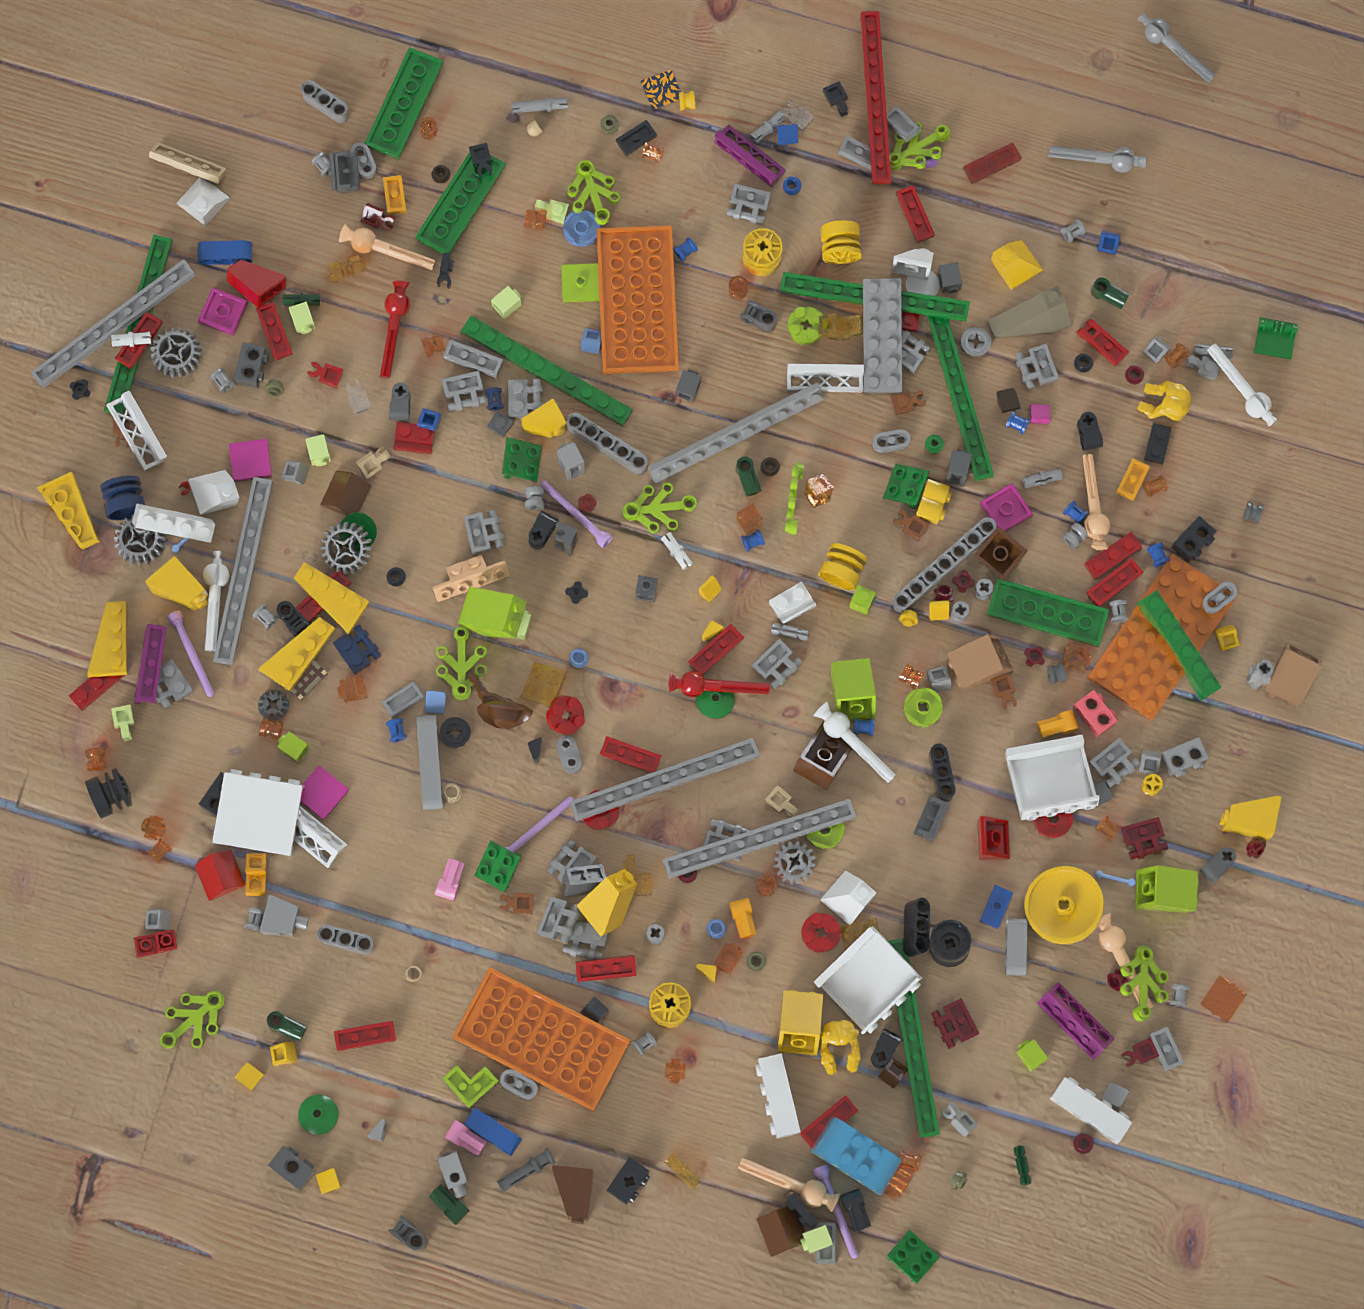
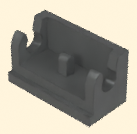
(344, 171)
(568, 536)
(931, 818)
(582, 879)

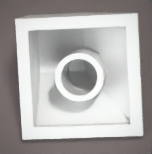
(203, 200)
(913, 263)
(214, 492)
(848, 897)

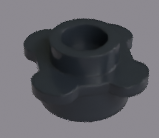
(80, 384)
(575, 598)

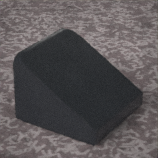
(535, 749)
(594, 1010)

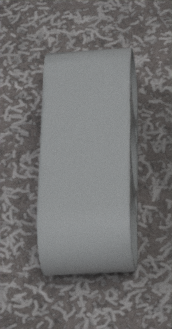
(321, 94)
(338, 933)
(1016, 946)

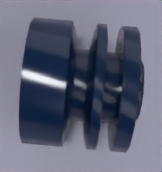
(121, 496)

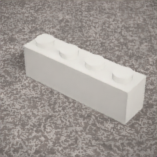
(173, 523)
(778, 1096)
(1091, 1110)

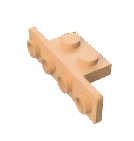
(469, 574)

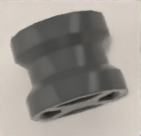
(1253, 512)
(1056, 673)

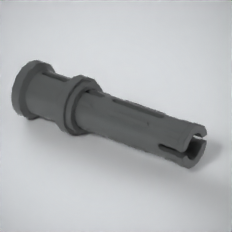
(534, 1165)

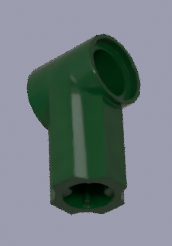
(1111, 294)
(748, 478)
(287, 1027)
(452, 1207)

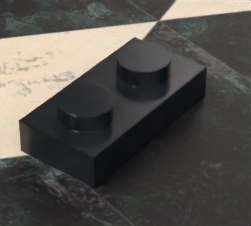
(636, 138)
(1157, 443)
(794, 1203)

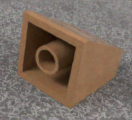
(979, 661)
(1293, 675)

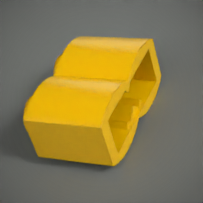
(933, 501)

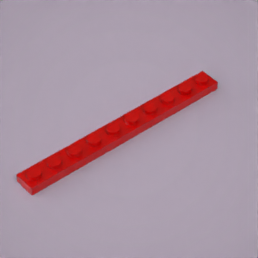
(875, 97)

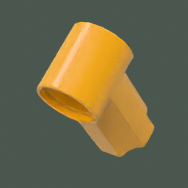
(1062, 723)
(742, 912)

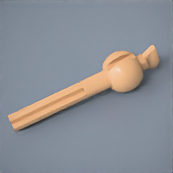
(364, 240)
(1095, 524)
(1112, 940)
(812, 1192)

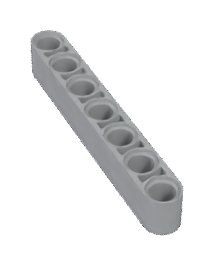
(940, 573)

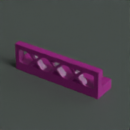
(747, 159)
(150, 664)
(1073, 1022)

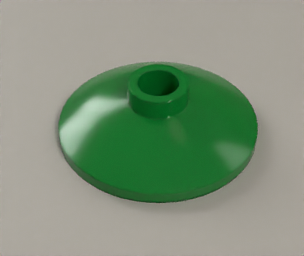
(364, 521)
(715, 709)
(328, 1116)

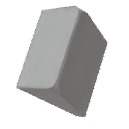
(1157, 349)
(295, 472)
(939, 679)
(1150, 762)
(158, 919)
(1115, 1095)
(378, 1132)

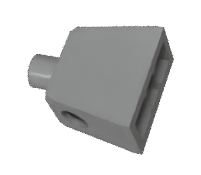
(282, 918)
(449, 1164)

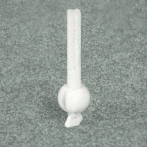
(1257, 403)
(215, 576)
(837, 726)

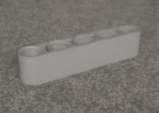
(603, 435)
(429, 762)

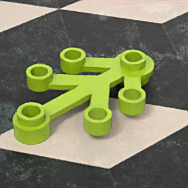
(941, 134)
(593, 189)
(797, 472)
(656, 508)
(461, 666)
(1144, 981)
(195, 1018)

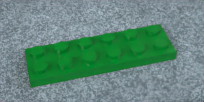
(404, 103)
(458, 205)
(1048, 612)

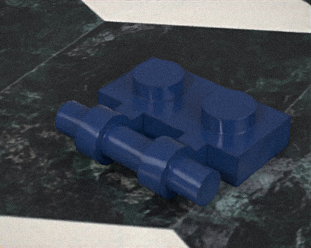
(351, 652)

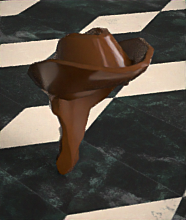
(497, 710)

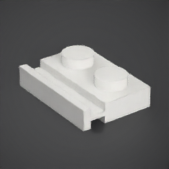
(792, 603)

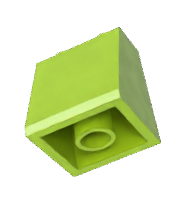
(492, 613)
(854, 689)
(1166, 889)

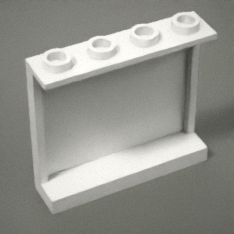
(1051, 777)
(258, 812)
(869, 980)

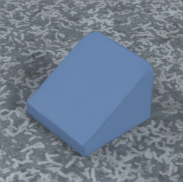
(591, 341)
(435, 702)

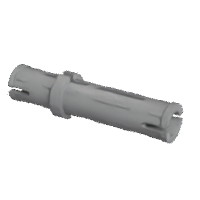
(539, 105)

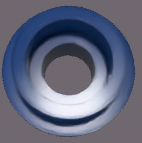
(791, 180)

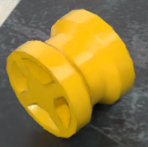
(687, 100)
(1152, 780)

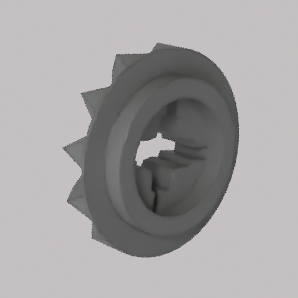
(273, 714)

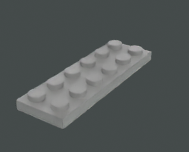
(882, 335)

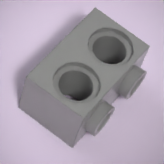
(570, 460)
(1182, 753)

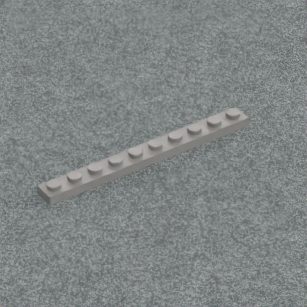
(113, 323)
(735, 433)
(243, 571)
(664, 779)
(759, 838)

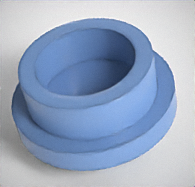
(578, 658)
(716, 928)

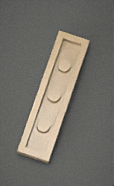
(187, 162)

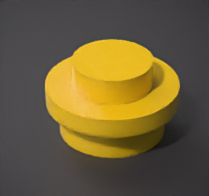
(908, 618)

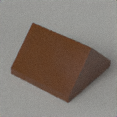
(345, 493)
(1001, 553)
(781, 1230)

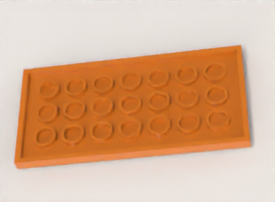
(637, 299)
(1138, 661)
(541, 1039)

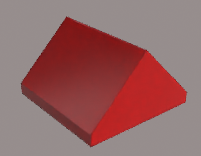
(993, 838)
(219, 874)

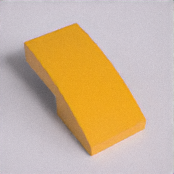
(256, 874)

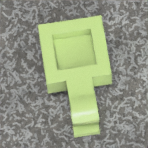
(554, 211)
(123, 719)

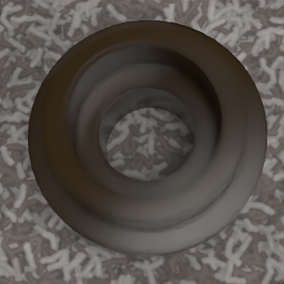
(440, 169)
(770, 461)

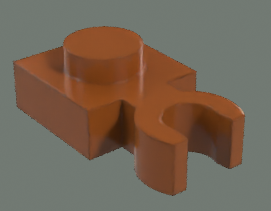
(904, 402)
(116, 430)
(913, 527)
(1004, 688)
(521, 903)

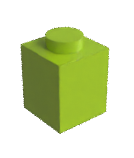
(862, 599)
(292, 746)
(1031, 1054)

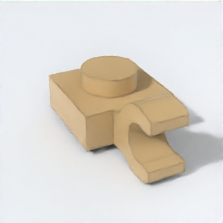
(371, 463)
(780, 800)

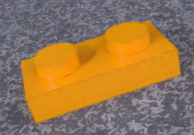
(394, 195)
(1132, 479)

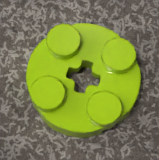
(796, 330)
(922, 696)
(829, 839)

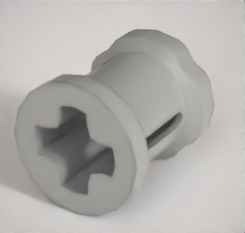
(323, 164)
(1068, 235)
(222, 380)
(983, 594)
(956, 615)
(265, 616)
(1118, 618)
(252, 922)
(656, 928)
(1179, 995)
(644, 1043)

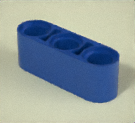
(224, 252)
(492, 1131)

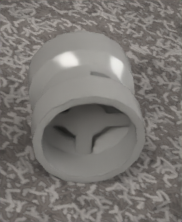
(534, 498)
(1075, 536)

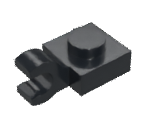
(836, 96)
(447, 265)

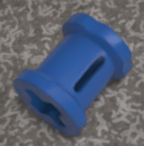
(685, 249)
(1017, 422)
(1075, 512)
(752, 540)
(1158, 554)
(863, 726)
(396, 730)

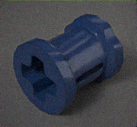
(491, 393)

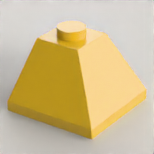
(1015, 263)
(545, 421)

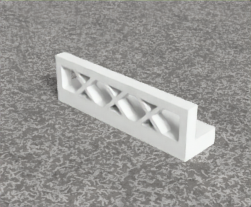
(825, 370)
(143, 428)
(322, 836)

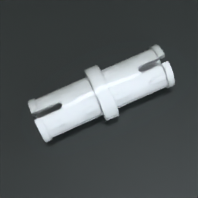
(131, 339)
(676, 551)

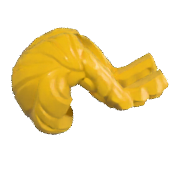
(1174, 405)
(839, 1034)

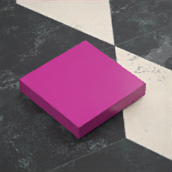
(223, 311)
(250, 460)
(1006, 508)
(322, 792)

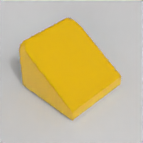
(710, 589)
(938, 610)
(711, 631)
(1227, 637)
(707, 971)
(283, 1053)
(249, 1076)
(328, 1181)

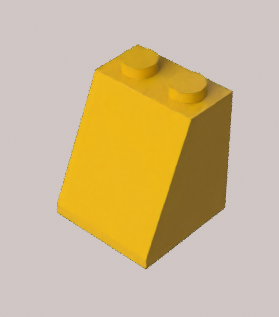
(178, 585)
(1252, 818)
(609, 902)
(800, 1022)

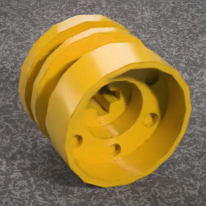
(840, 242)
(762, 262)
(842, 566)
(672, 1016)

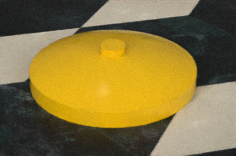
(1064, 905)

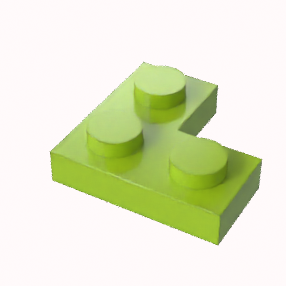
(470, 1090)

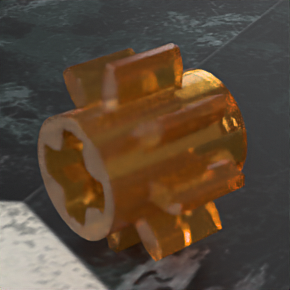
(153, 827)
(675, 1070)

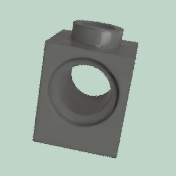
(950, 278)
(688, 385)
(646, 588)

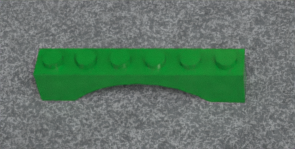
(1167, 625)

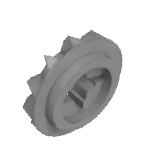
(982, 336)

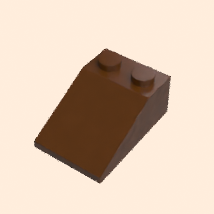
(822, 758)

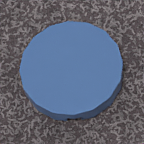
(580, 228)

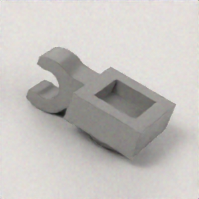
(1206, 366)
(961, 1120)

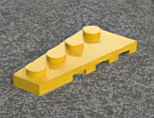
(67, 502)
(337, 600)
(110, 648)
(294, 658)

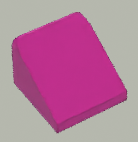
(1039, 414)

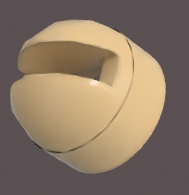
(533, 129)
(417, 973)

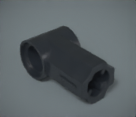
(854, 1205)

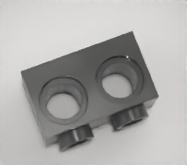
(247, 365)
(958, 467)

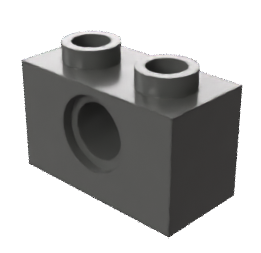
(281, 1162)

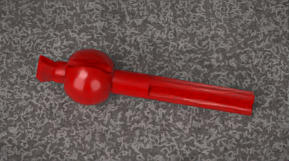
(397, 305)
(693, 684)

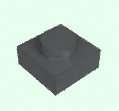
(500, 424)

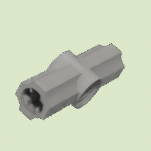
(1259, 674)

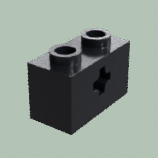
(618, 1186)

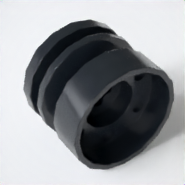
(108, 793)
(943, 934)

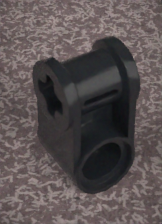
(1089, 434)
(543, 527)
(294, 620)
(886, 1046)

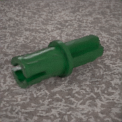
(295, 299)

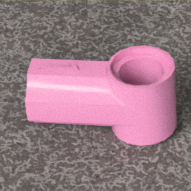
(449, 883)
(461, 1136)

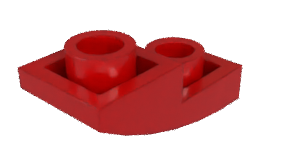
(155, 943)

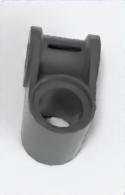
(755, 314)
(400, 404)
(1217, 866)
(405, 1232)

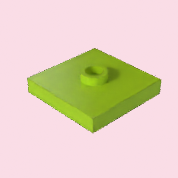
(580, 283)

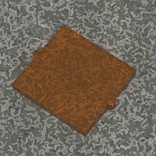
(1223, 999)

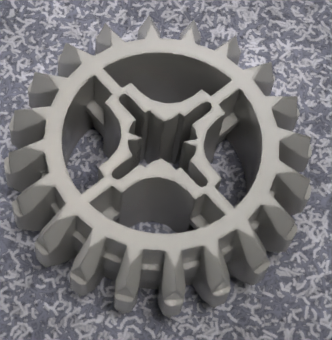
(169, 355)
(356, 534)
(133, 543)

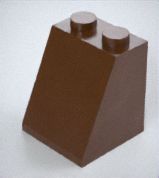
(575, 1191)

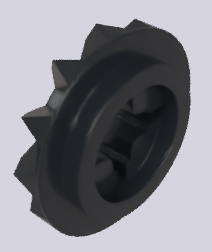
(447, 727)

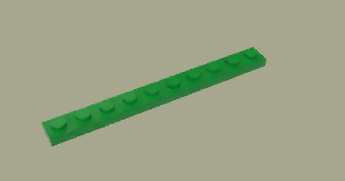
(153, 269)
(853, 293)
(546, 371)
(960, 397)
(916, 1059)

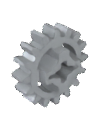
(786, 857)

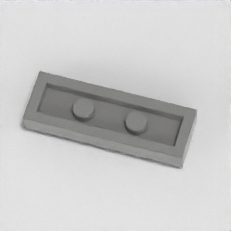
(473, 359)

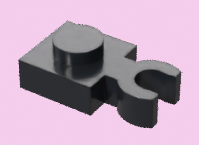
(480, 157)

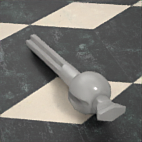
(1158, 31)
(1121, 160)

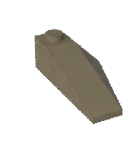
(1037, 315)

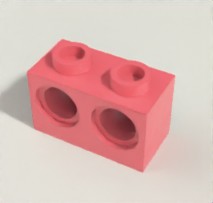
(1090, 716)

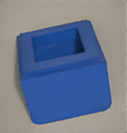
(787, 134)
(1108, 242)
(429, 419)

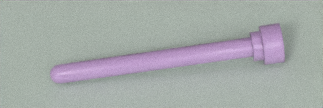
(603, 538)
(176, 619)
(540, 825)
(822, 1174)

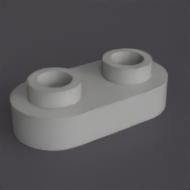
(364, 161)
(890, 440)
(1219, 598)
(568, 754)
(519, 1084)

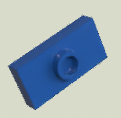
(996, 907)

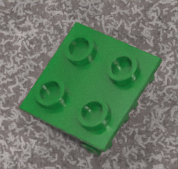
(1275, 338)
(521, 459)
(906, 485)
(497, 866)
(912, 1256)

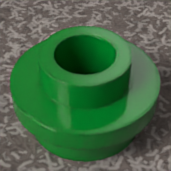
(934, 449)

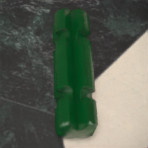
(1022, 1165)

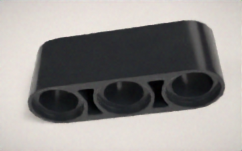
(942, 763)
(916, 927)

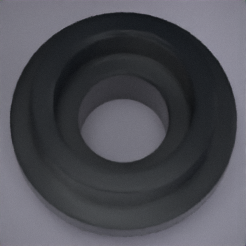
(1086, 358)
(396, 571)

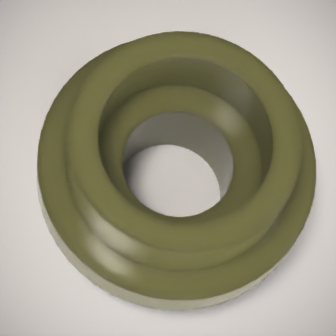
(609, 129)
(274, 388)
(756, 955)
(958, 1180)

